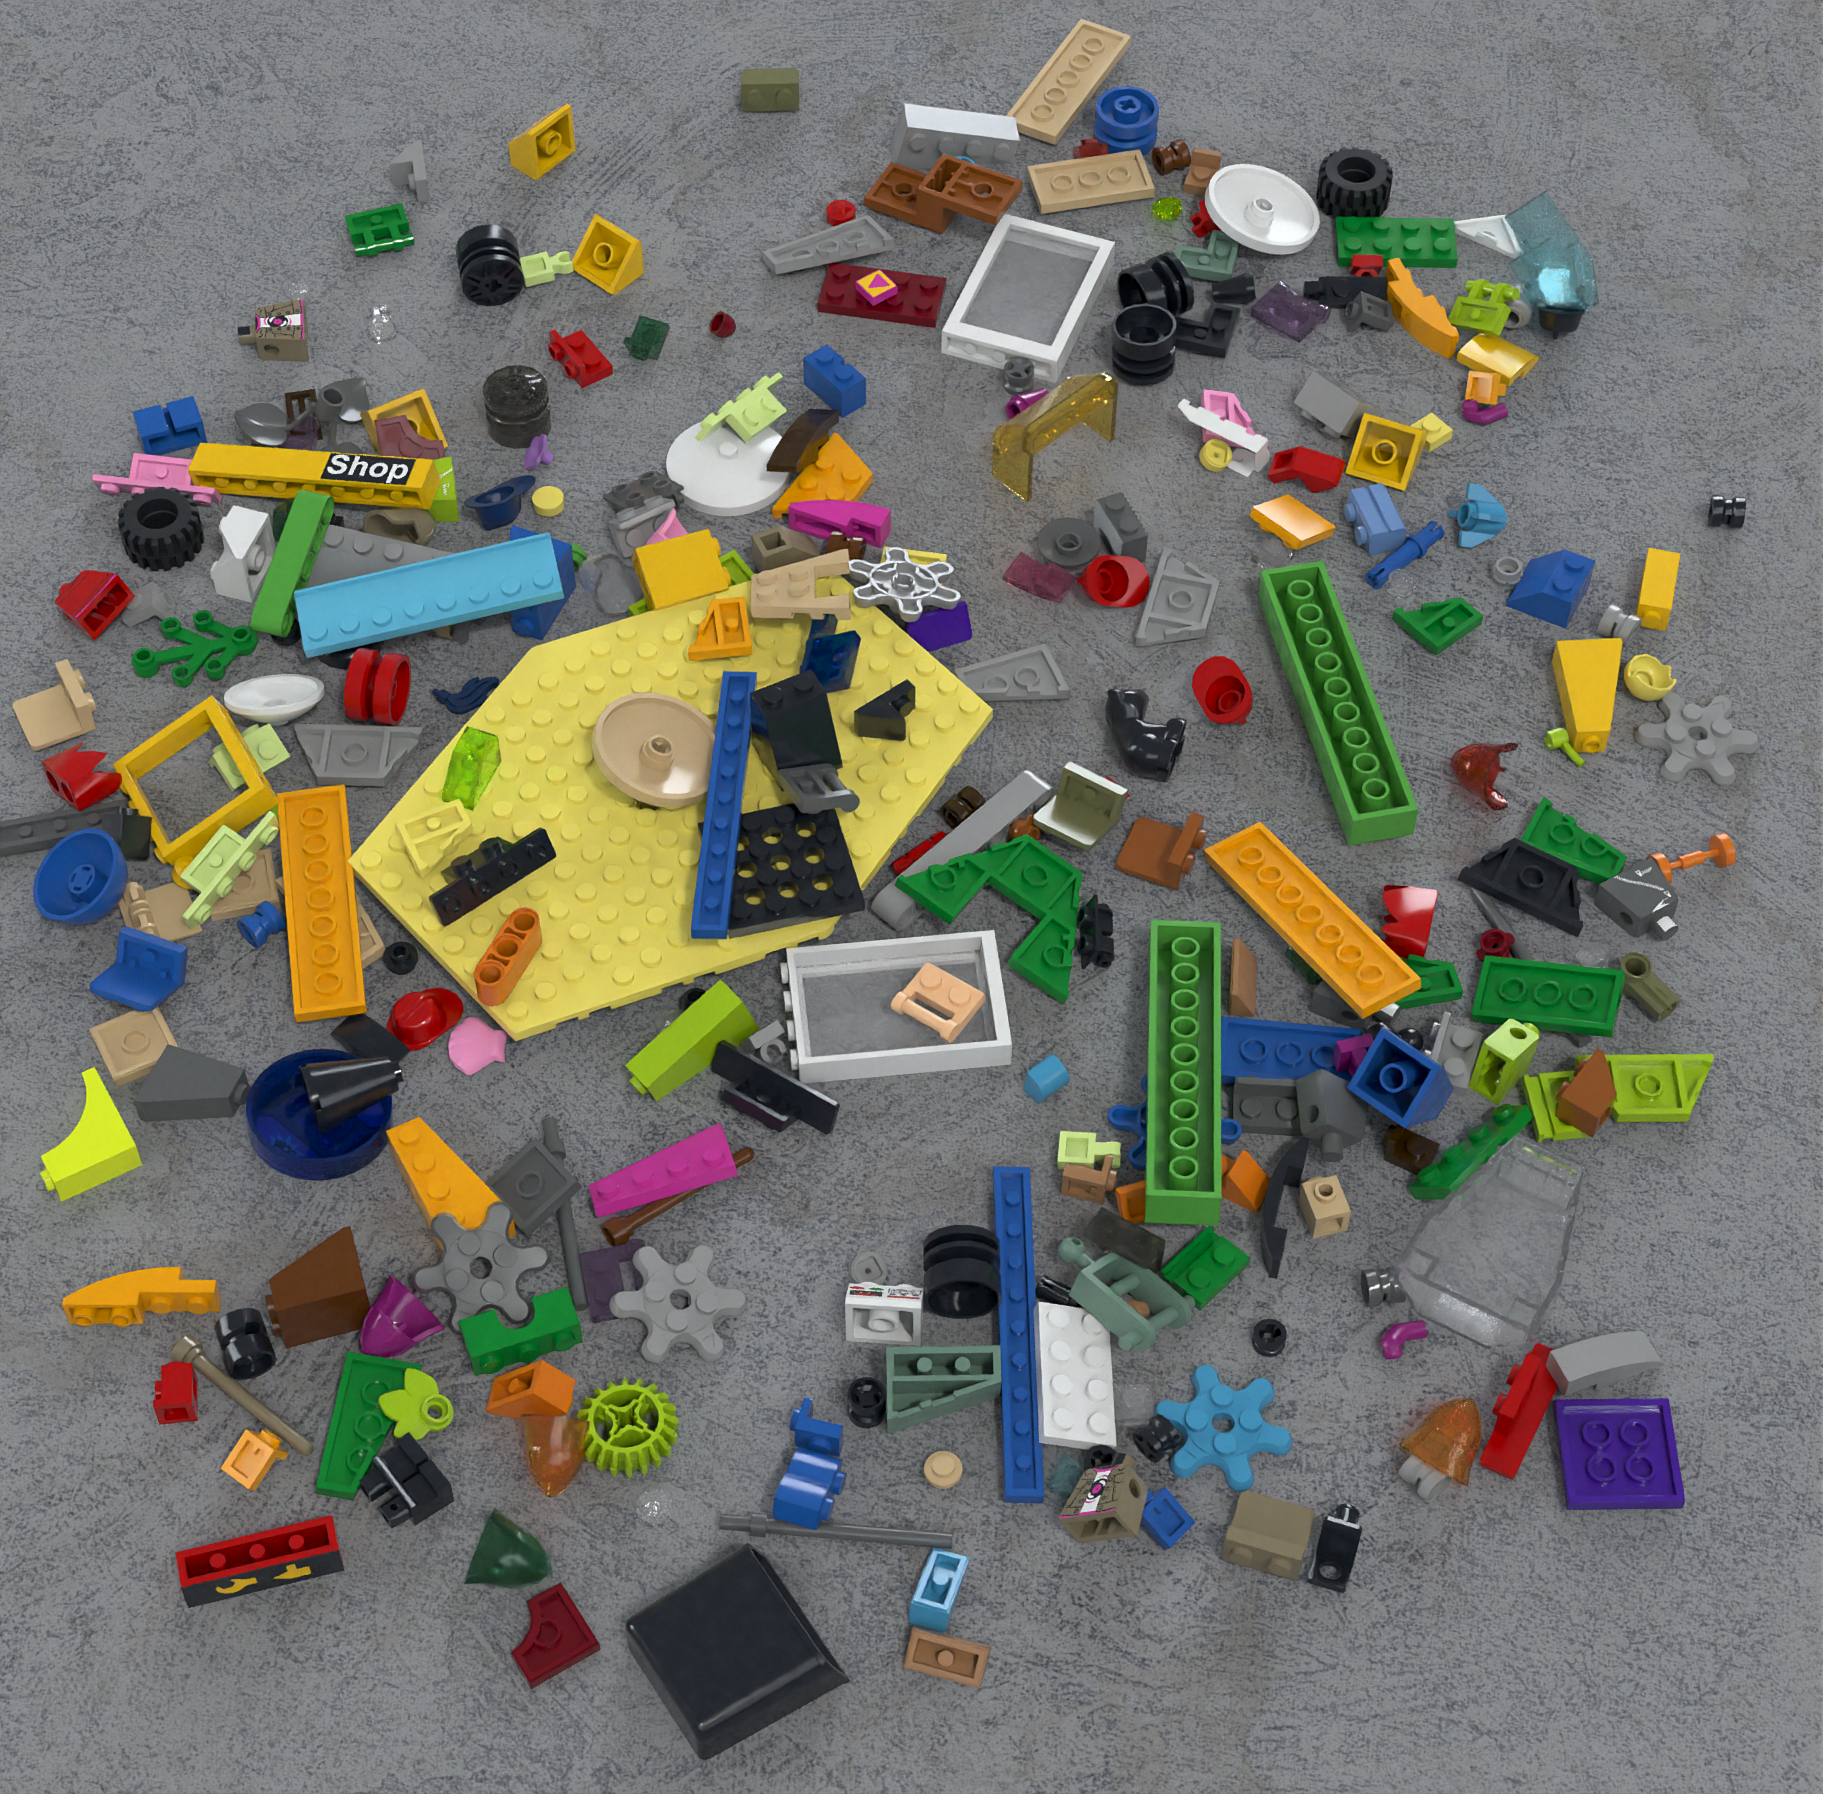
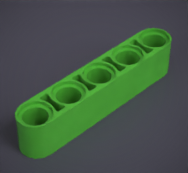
(292, 562)

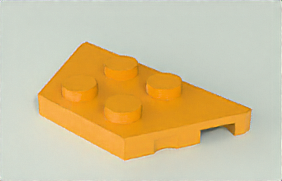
(834, 476)

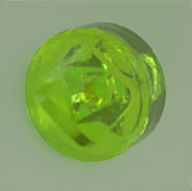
(1167, 208)

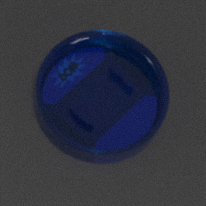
(286, 1132)

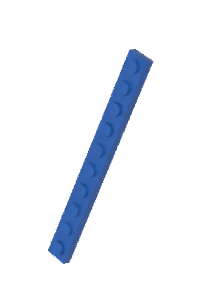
(723, 807)
(1016, 1337)

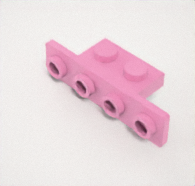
(155, 472)

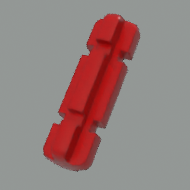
(914, 854)

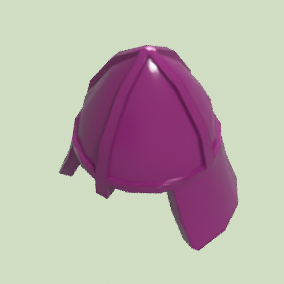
(396, 1322)

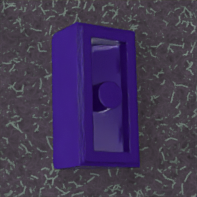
(941, 627)

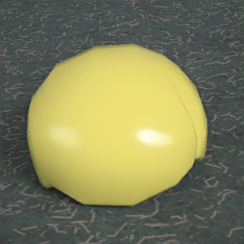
(1648, 678)

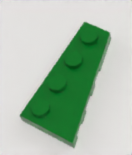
(1463, 1159)
(358, 1422)

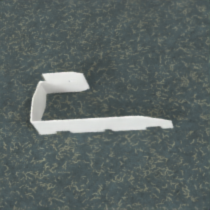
(1233, 433)

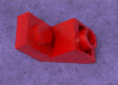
(1314, 468)

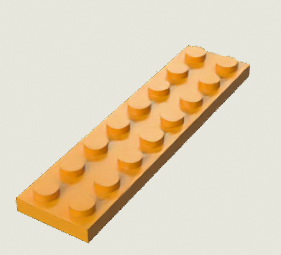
(321, 904)
(1312, 920)

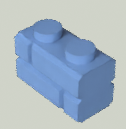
(1374, 519)

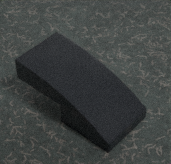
(369, 1039)

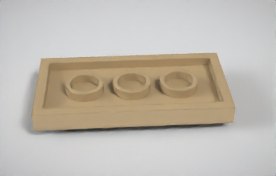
(1090, 181)

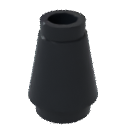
(1236, 289)

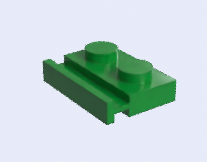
(1205, 1267)

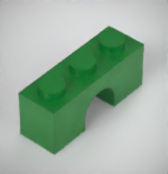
(494, 1346)

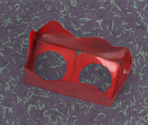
(80, 784)
(1409, 918)

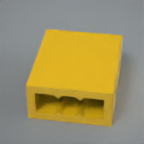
(680, 570)

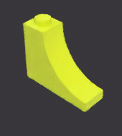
(94, 1150)

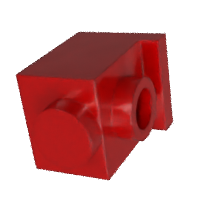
(176, 1394)

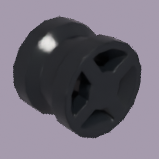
(1156, 1438)

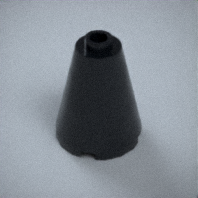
(347, 1087)

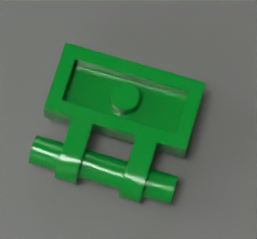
(377, 224)

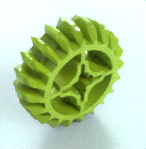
(629, 1441)

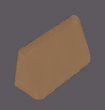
(1242, 980)
(947, 1656)

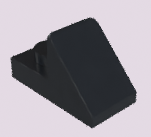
(885, 714)

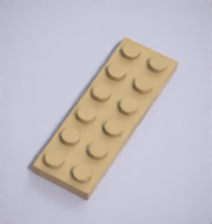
(1068, 81)

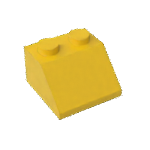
(544, 143)
(417, 410)
(1386, 451)

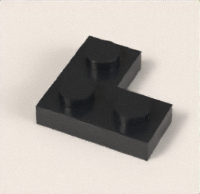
(1210, 336)

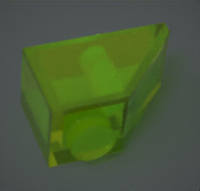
(471, 767)

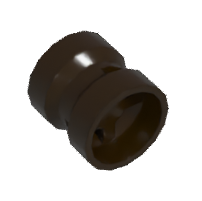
(965, 804)

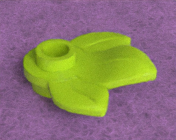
(412, 1404)

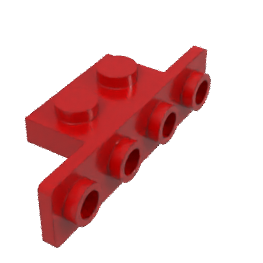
(1519, 1413)

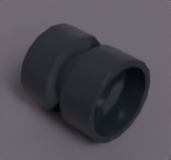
(245, 1343)

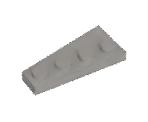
(835, 244)

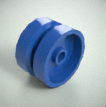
(1127, 119)

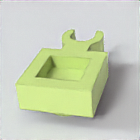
(541, 268)

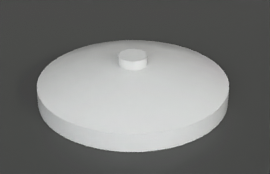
(1262, 209)
(725, 472)

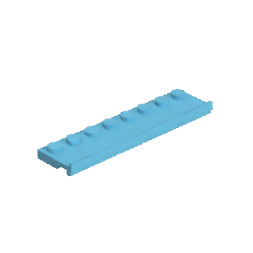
(428, 595)

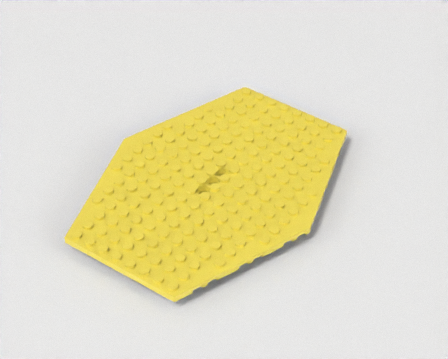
(627, 870)

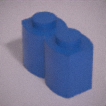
(809, 1489)

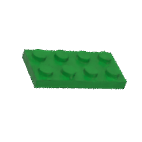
(1412, 240)
(1549, 995)

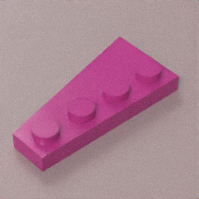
(674, 1170)

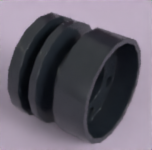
(489, 265)
(1157, 282)
(1143, 344)
(962, 1272)

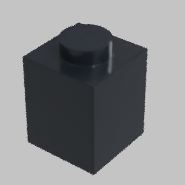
(129, 831)

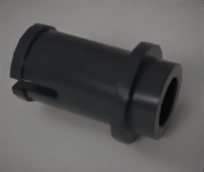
(1055, 1292)

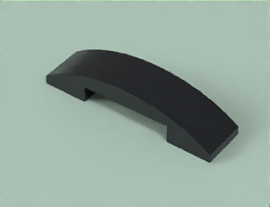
(1286, 1173)

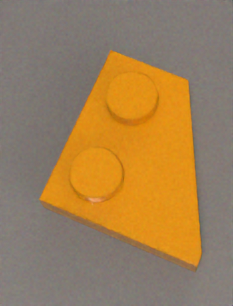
(723, 631)

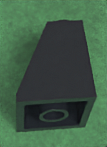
(793, 725)

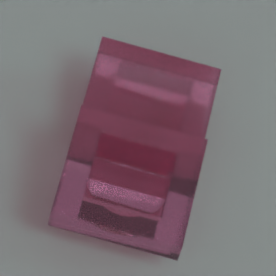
(1041, 581)

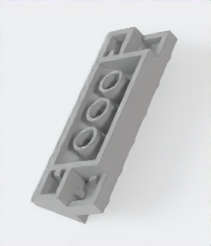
(356, 553)

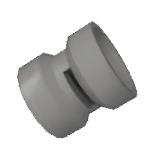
(1619, 625)
(1428, 1480)

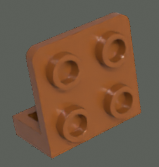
(1162, 851)

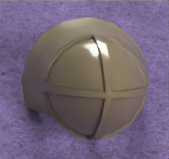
(401, 524)

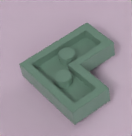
(1212, 263)

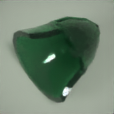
(508, 1556)

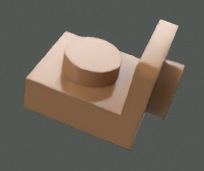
(1202, 169)
(1087, 1183)

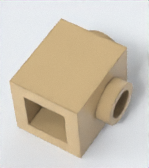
(1324, 1206)

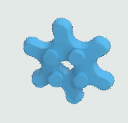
(1226, 1450)

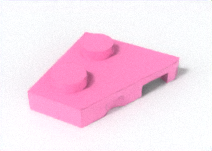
(1228, 407)

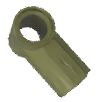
(1647, 987)

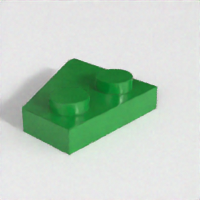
(1439, 623)
(1438, 982)

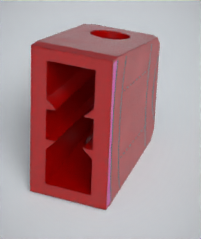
(93, 600)

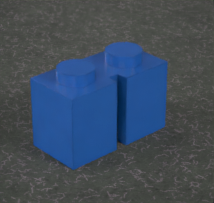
(834, 381)
(171, 427)

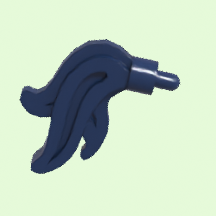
(471, 696)

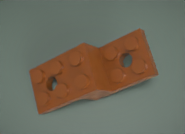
(945, 191)

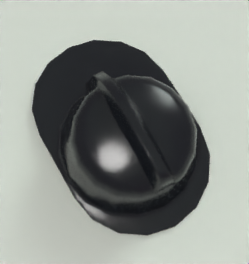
(1559, 319)

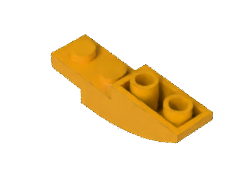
(1418, 314)
(129, 1295)

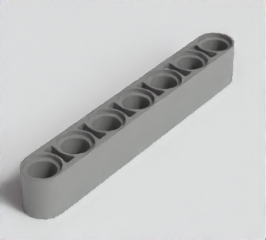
(974, 835)

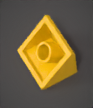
(608, 256)

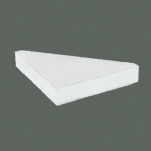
(1491, 232)

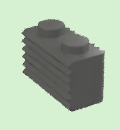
(1120, 527)

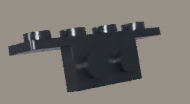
(488, 872)
(769, 1093)

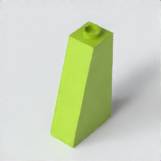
(691, 1042)

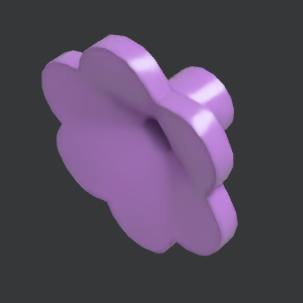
(537, 453)

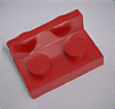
(579, 357)

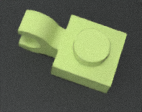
(1082, 1149)

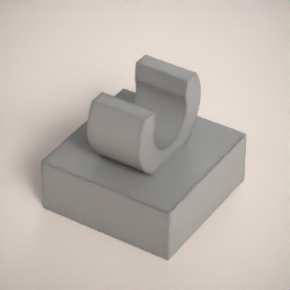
(762, 1039)

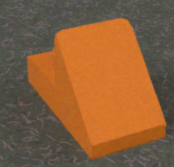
(1243, 1181)

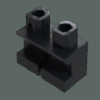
(411, 1480)

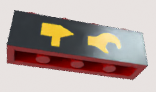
(259, 1561)

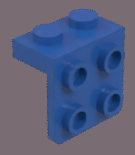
(144, 971)

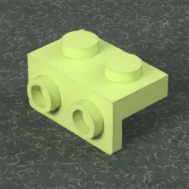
(263, 745)

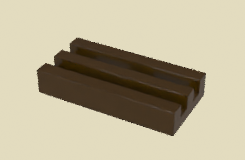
(300, 395)

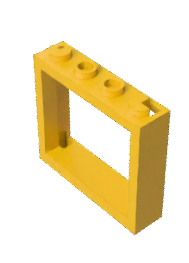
(167, 742)

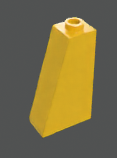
(1587, 688)

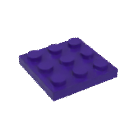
(1618, 1454)

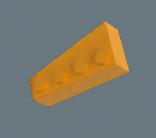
(439, 1177)

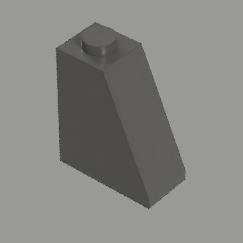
(191, 1087)

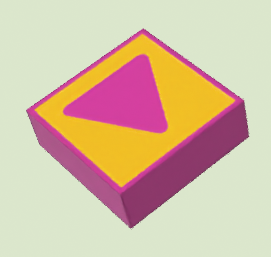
(876, 287)

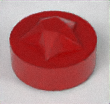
(840, 212)

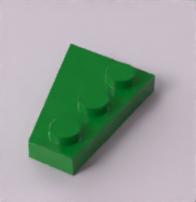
(1567, 841)

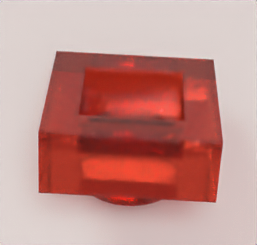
(1090, 148)

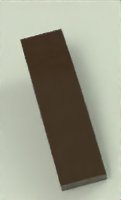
(801, 441)

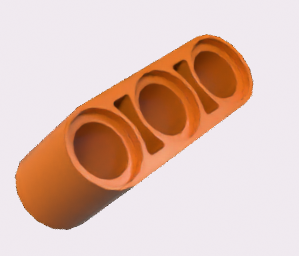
(517, 938)

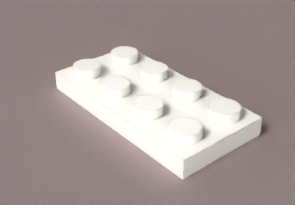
(1073, 1378)

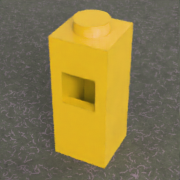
(1657, 588)

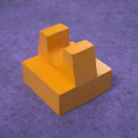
(1484, 387)

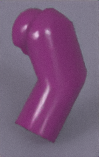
(1483, 416)
(1398, 1334)

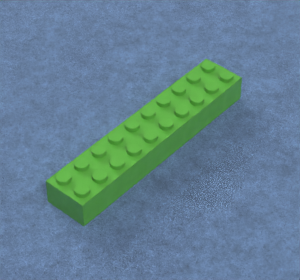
(1337, 704)
(1183, 1074)

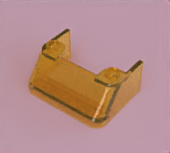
(1078, 399)

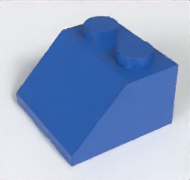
(1553, 586)

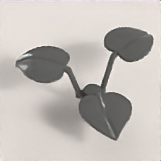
(336, 401)

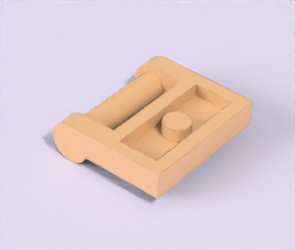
(942, 993)

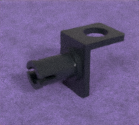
(1337, 1548)

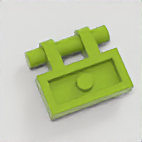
(1480, 315)

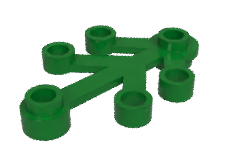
(234, 642)

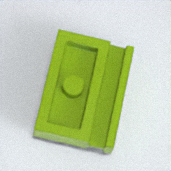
(1541, 1101)

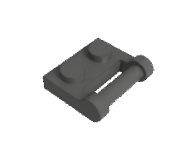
(810, 792)

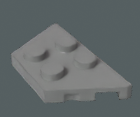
(1177, 603)
(356, 752)

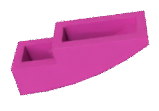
(822, 517)

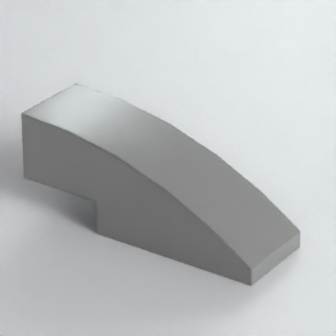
(1601, 1361)

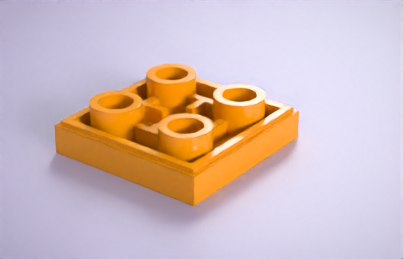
(1292, 522)

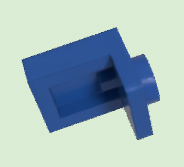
(814, 1433)

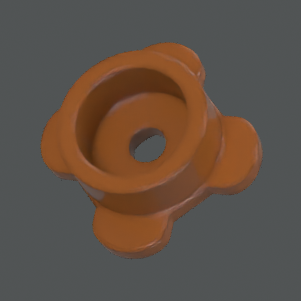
(1024, 826)

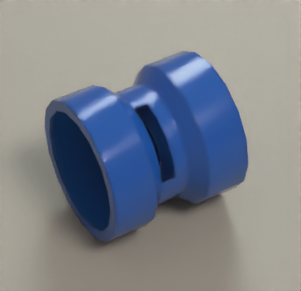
(261, 924)

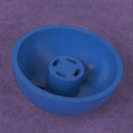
(81, 878)

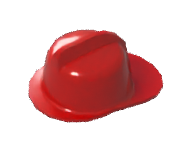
(1115, 581)
(1222, 691)
(424, 1016)

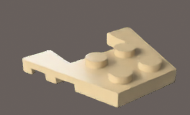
(793, 589)

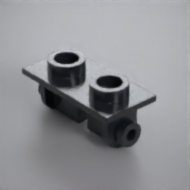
(1094, 922)

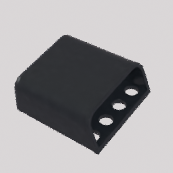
(731, 1652)

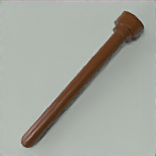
(620, 1229)

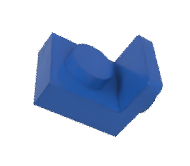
(1165, 1518)

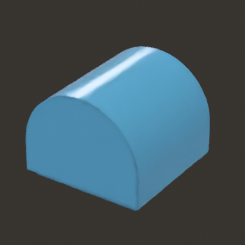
(1045, 1078)

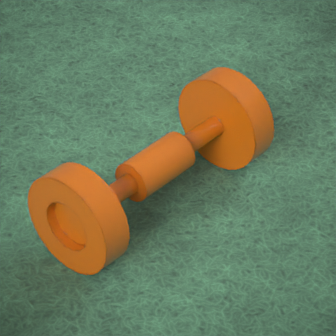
(1721, 851)

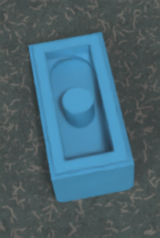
(938, 1589)

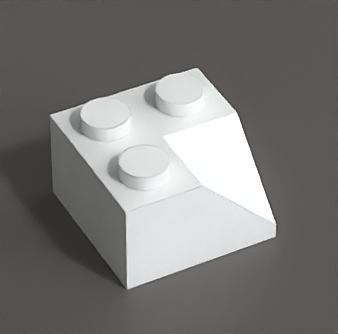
(246, 553)

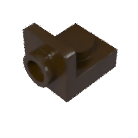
(1408, 1149)

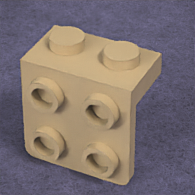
(58, 711)

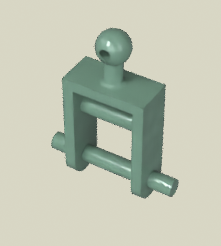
(1108, 1306)

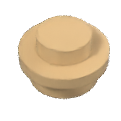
(943, 1469)

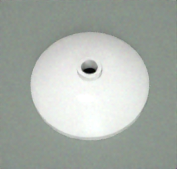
(274, 697)

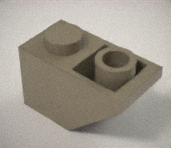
(780, 548)

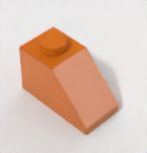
(531, 1390)

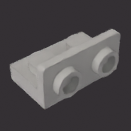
(635, 527)
(1455, 1051)

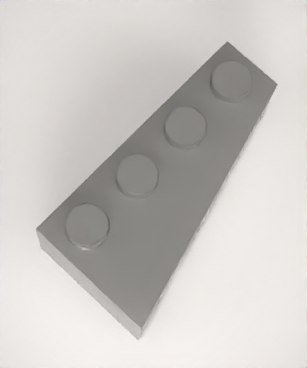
(930, 131)

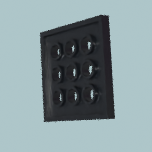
(768, 883)

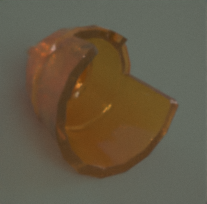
(1448, 1438)
(554, 1450)

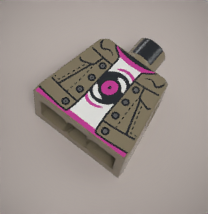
(278, 332)
(1106, 1502)

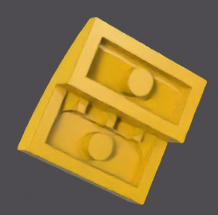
(1497, 356)

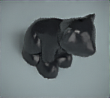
(1142, 745)

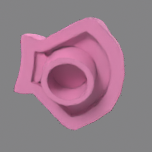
(476, 1045)

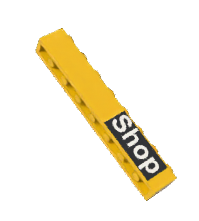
(343, 476)

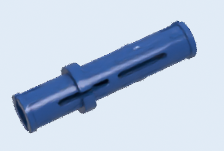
(1414, 547)

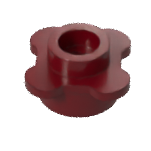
(1492, 938)

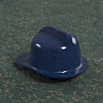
(502, 503)

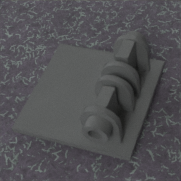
(647, 486)

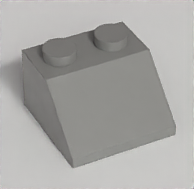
(1334, 405)

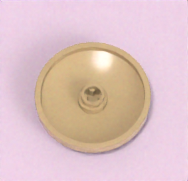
(655, 749)

